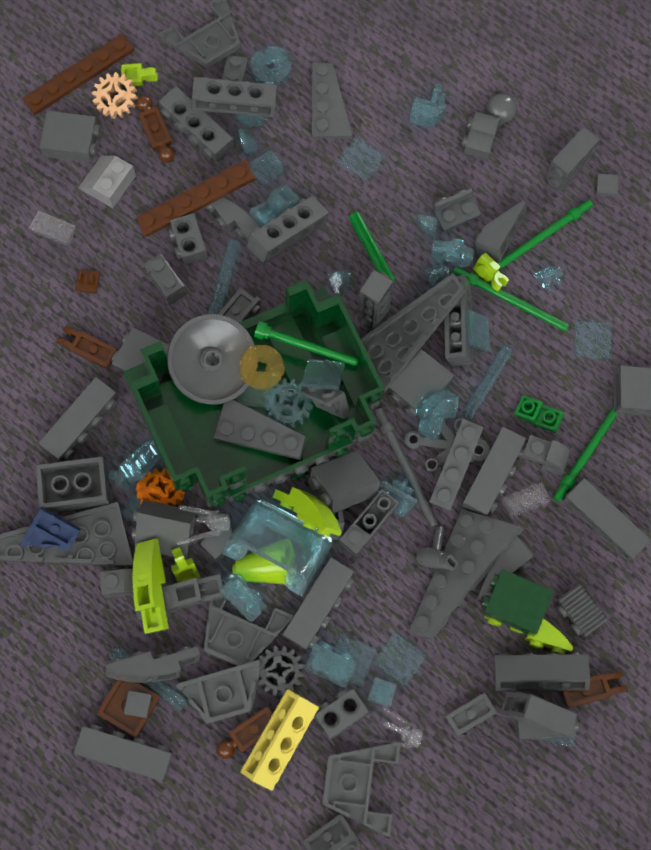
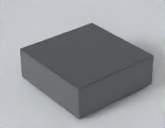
(607, 185)
(138, 704)

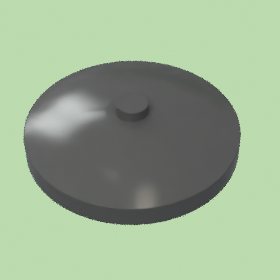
(206, 358)

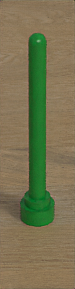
(265, 331)

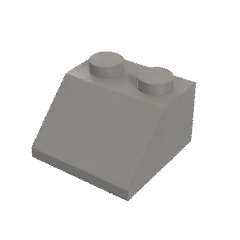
(108, 179)

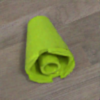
(258, 569)

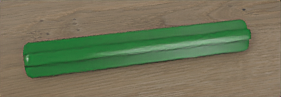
(369, 244)

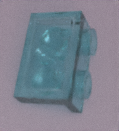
(331, 665)

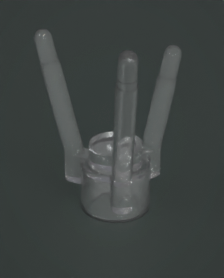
(215, 521)
(411, 734)

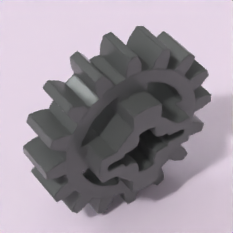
(290, 669)

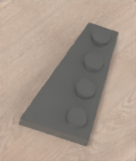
(253, 430)

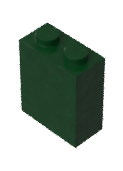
(517, 602)

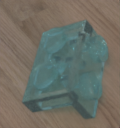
(242, 597)

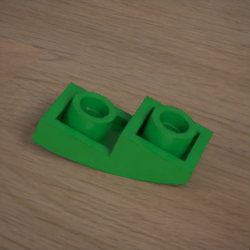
(539, 414)

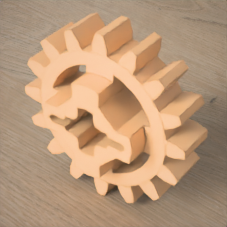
(108, 89)

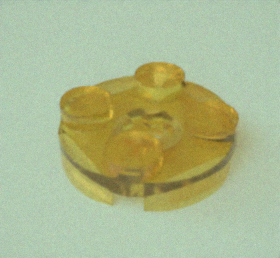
(248, 365)

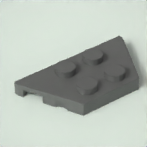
(224, 692)

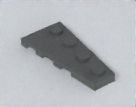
(328, 108)

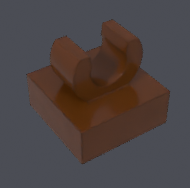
(87, 281)

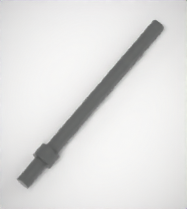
(388, 429)

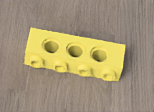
(279, 740)

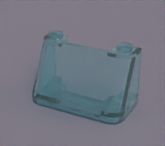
(282, 541)

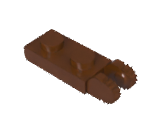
(88, 347)
(598, 690)

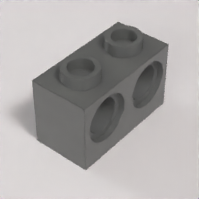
(191, 238)
(345, 718)

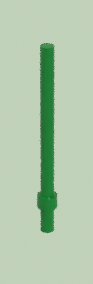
(572, 215)
(476, 281)
(569, 480)

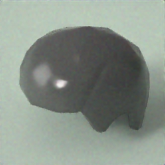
(501, 106)

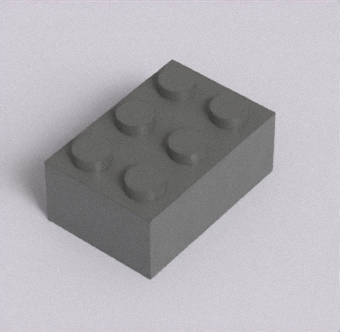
(73, 485)

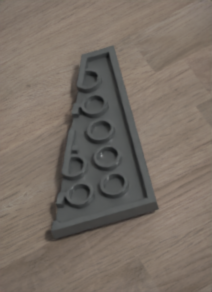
(99, 542)

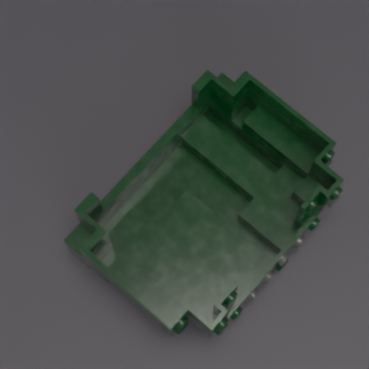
(186, 428)

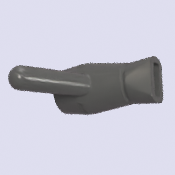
(433, 556)

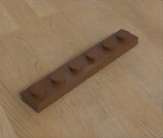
(78, 74)
(196, 197)

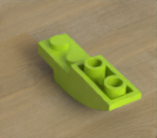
(310, 510)
(147, 588)
(546, 636)

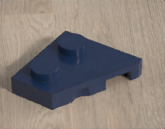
(50, 531)

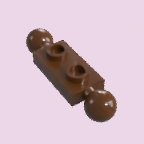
(155, 129)
(245, 734)

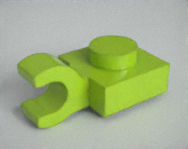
(137, 74)
(488, 271)
(184, 569)

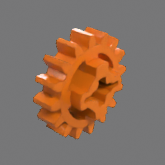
(159, 488)

